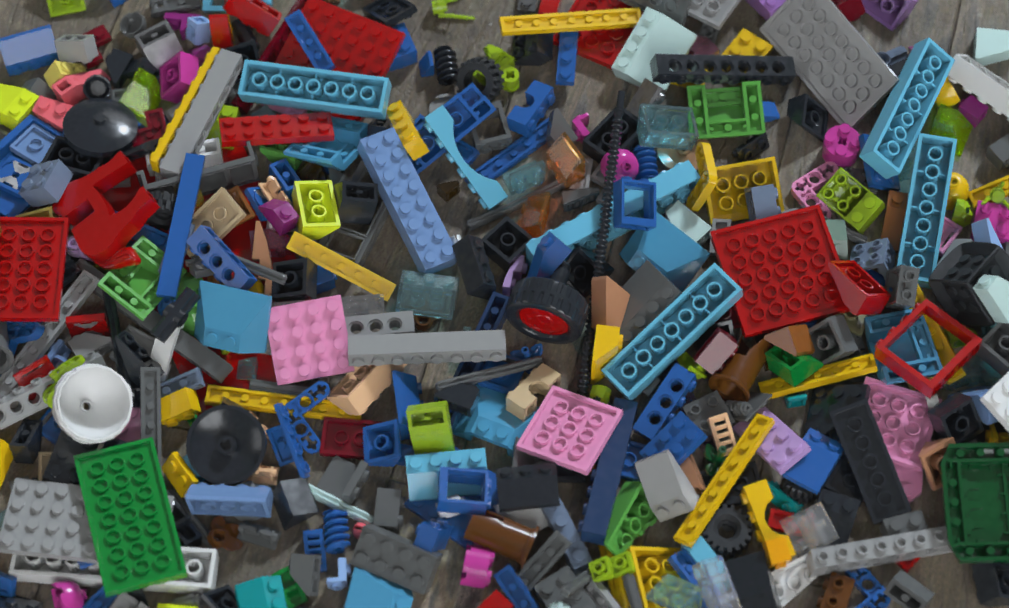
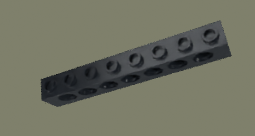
(715, 64)

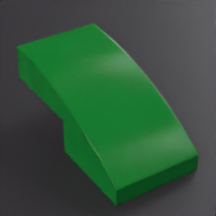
(293, 593)

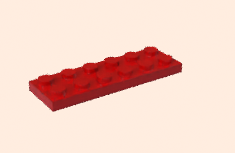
(276, 129)

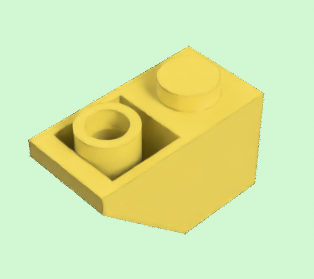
(61, 69)

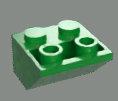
(790, 367)

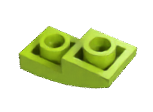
(610, 568)

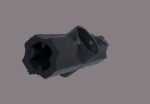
(175, 314)

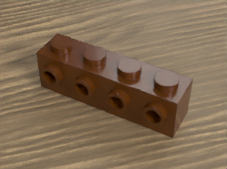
(837, 591)

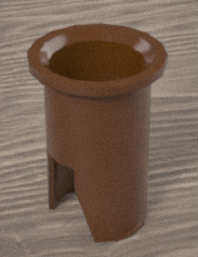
(740, 371)
(502, 536)

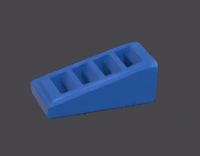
(316, 534)

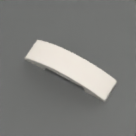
(163, 352)

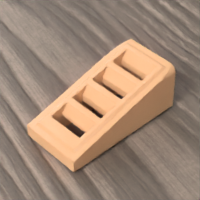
(722, 417)

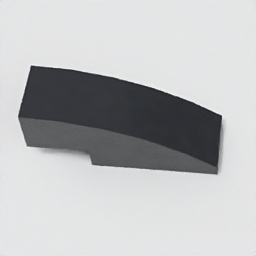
(186, 531)

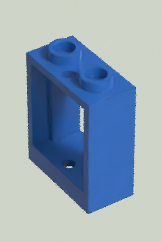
(648, 221)
(463, 476)

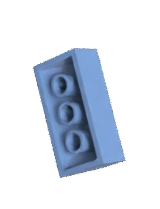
(230, 500)

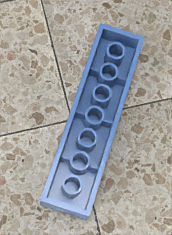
(407, 201)

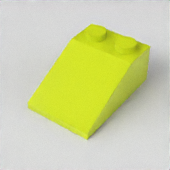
(15, 105)

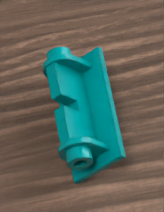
(781, 500)

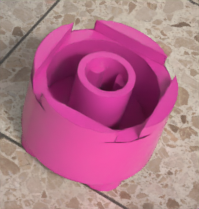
(841, 145)
(475, 567)

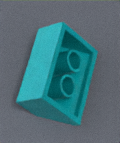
(261, 593)

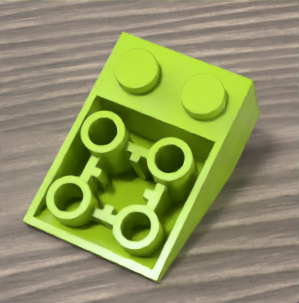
(851, 200)
(430, 427)

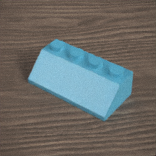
(424, 472)

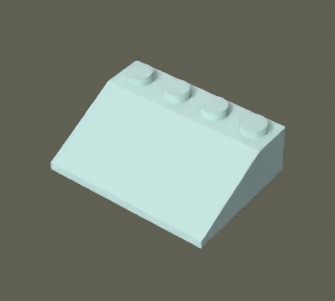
(651, 36)

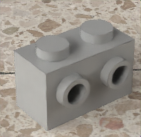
(76, 48)

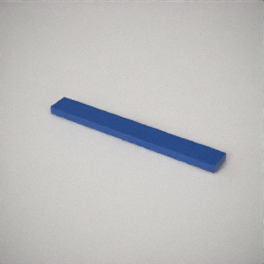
(180, 226)

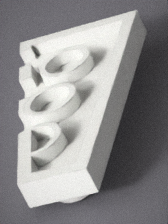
(792, 579)

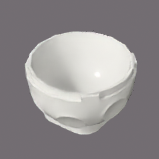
(107, 398)

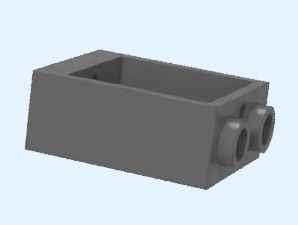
(495, 143)
(904, 283)

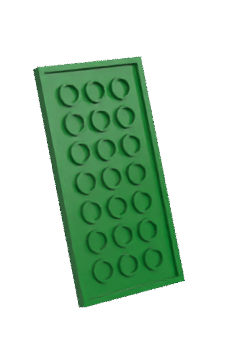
(130, 517)

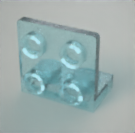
(525, 177)
(675, 593)

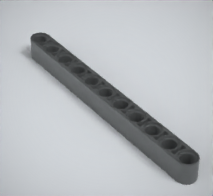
(185, 346)

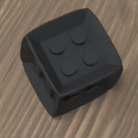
(958, 274)

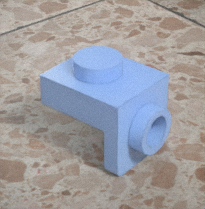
(341, 581)

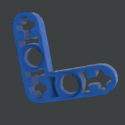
(24, 333)
(299, 411)
(870, 594)

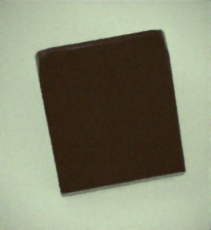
(448, 190)

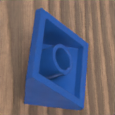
(382, 444)

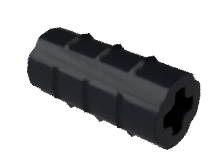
(243, 32)

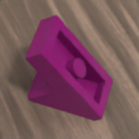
(179, 21)

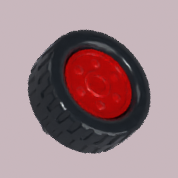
(548, 308)

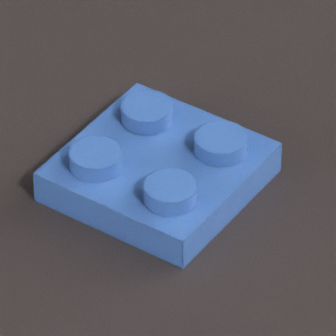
(33, 144)

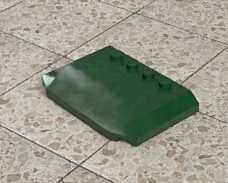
(976, 501)

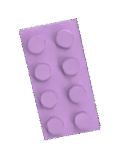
(780, 447)

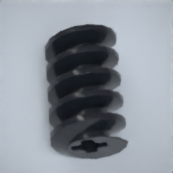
(445, 65)

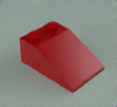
(857, 288)

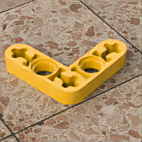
(707, 179)

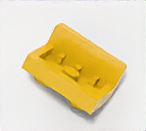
(179, 473)

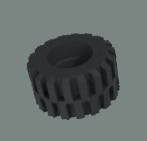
(489, 70)

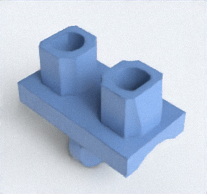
(58, 353)

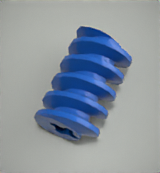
(647, 162)
(335, 531)

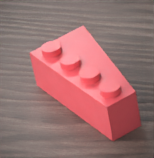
(51, 112)

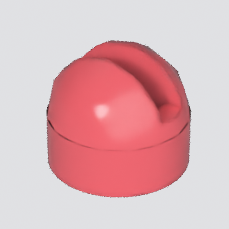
(356, 532)

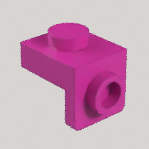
(579, 128)

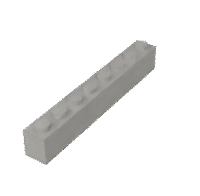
(202, 112)
(426, 348)

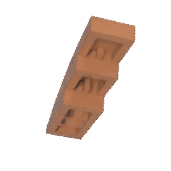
(262, 254)

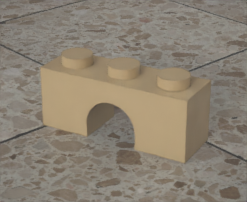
(521, 400)

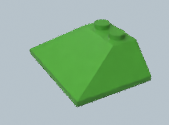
(727, 110)
(137, 284)

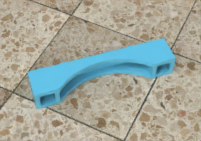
(488, 190)

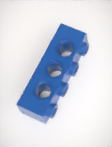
(198, 244)
(676, 375)

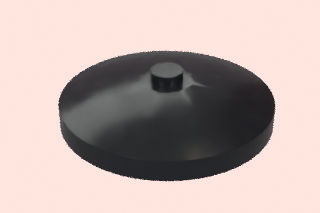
(100, 127)
(226, 444)

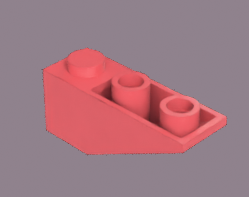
(70, 88)

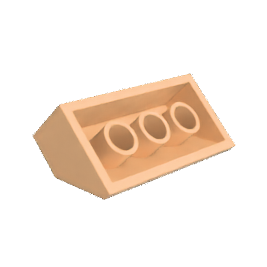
(362, 387)

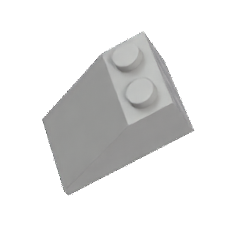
(666, 486)

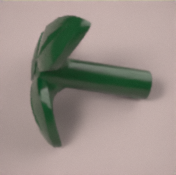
(714, 456)

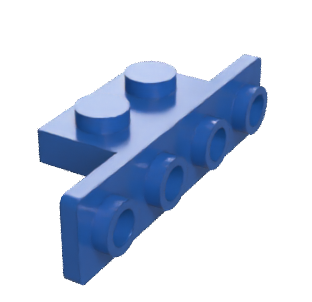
(285, 444)

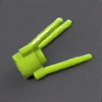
(440, 7)
(997, 195)

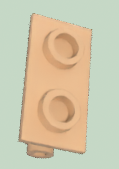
(271, 188)
(265, 476)

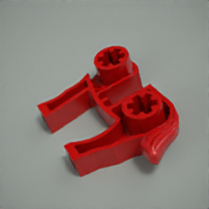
(104, 232)

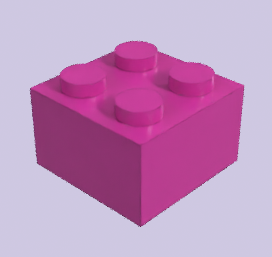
(177, 76)
(998, 217)

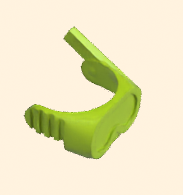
(689, 363)

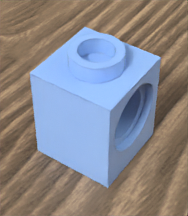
(198, 30)

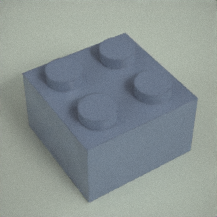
(45, 183)
(762, 202)

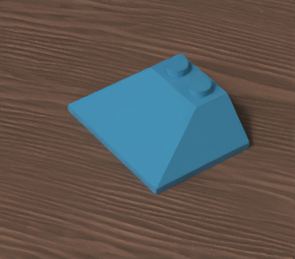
(336, 153)
(668, 250)
(232, 318)
(913, 346)
(492, 421)
(373, 591)

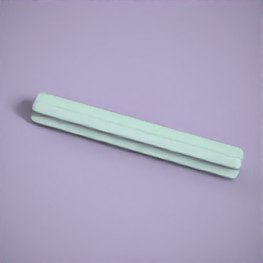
(336, 503)

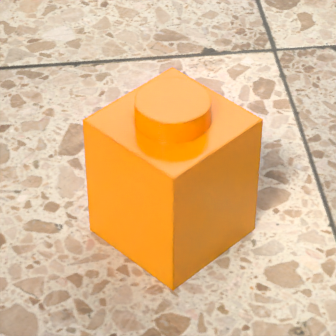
(777, 552)

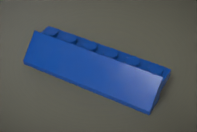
(467, 111)

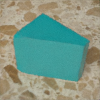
(795, 400)

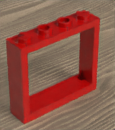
(908, 373)

